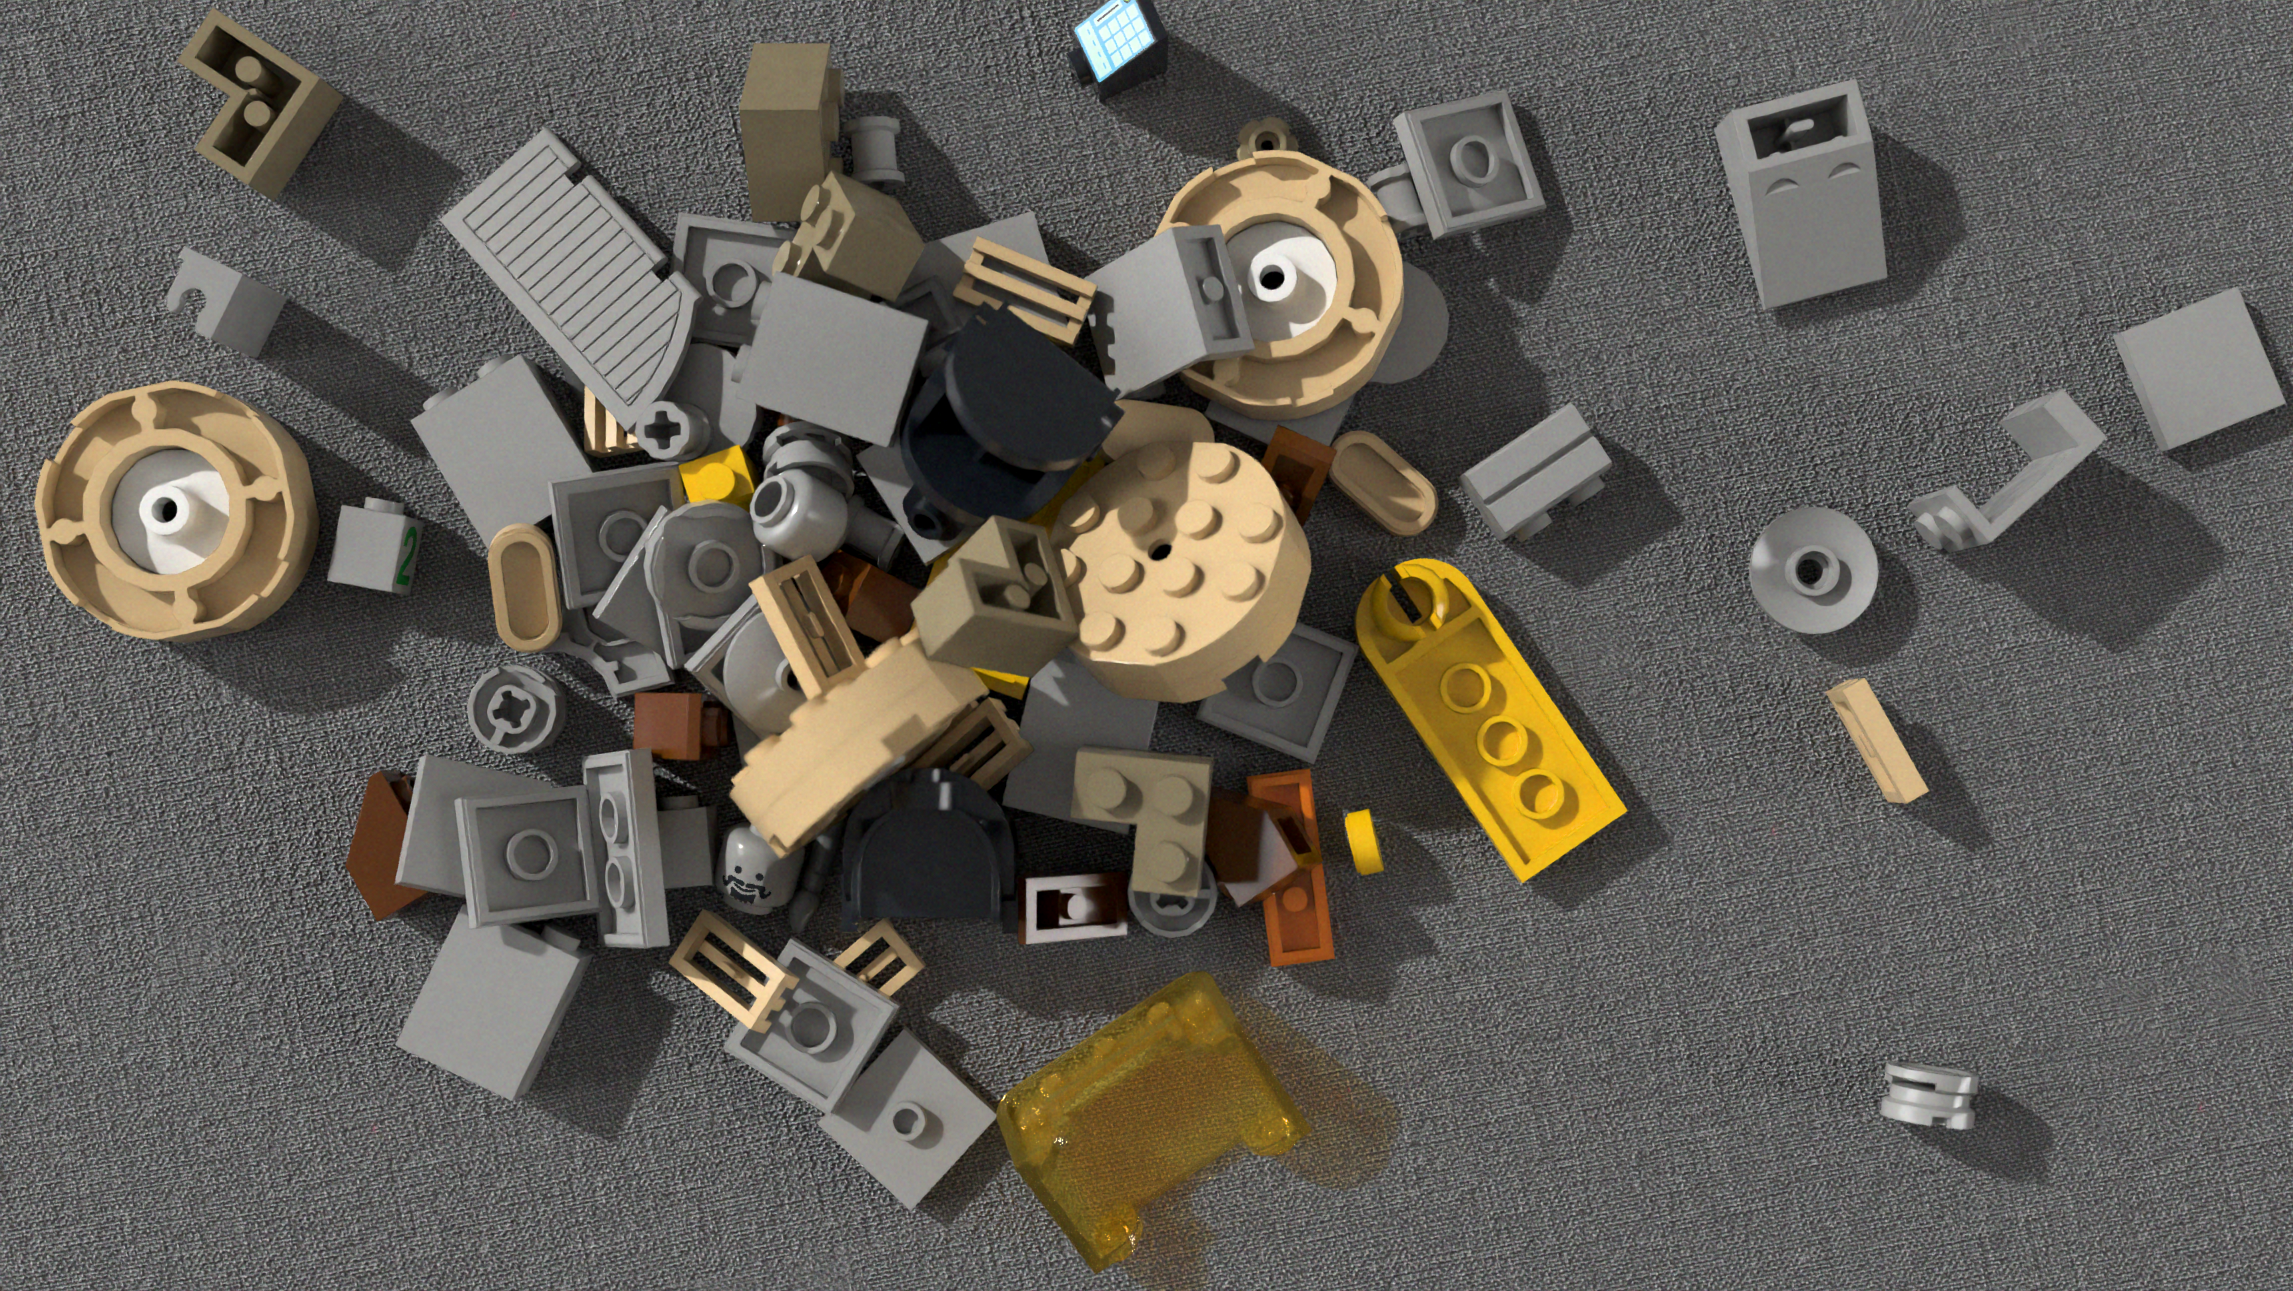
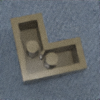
(271, 106)
(788, 125)
(852, 240)
(998, 603)
(1160, 794)

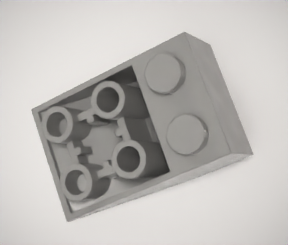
(1805, 193)

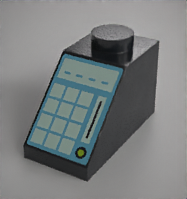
(1118, 47)

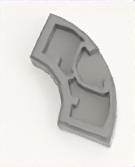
(619, 659)

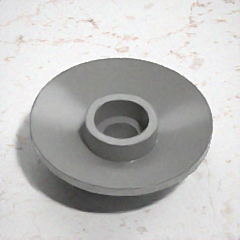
(1843, 562)
(757, 677)

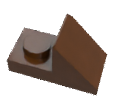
(1297, 468)
(1071, 905)

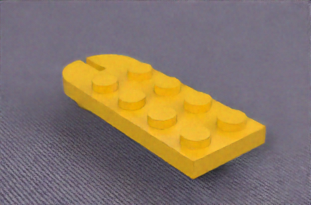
(1483, 716)

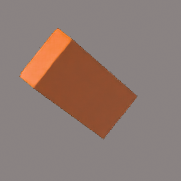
(1298, 913)

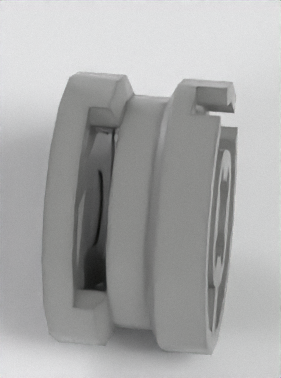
(803, 448)
(517, 709)
(1174, 914)
(1929, 1104)

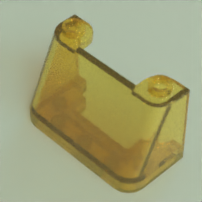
(1143, 1113)

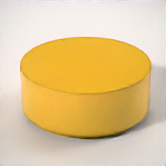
(1364, 842)

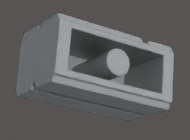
(1536, 473)

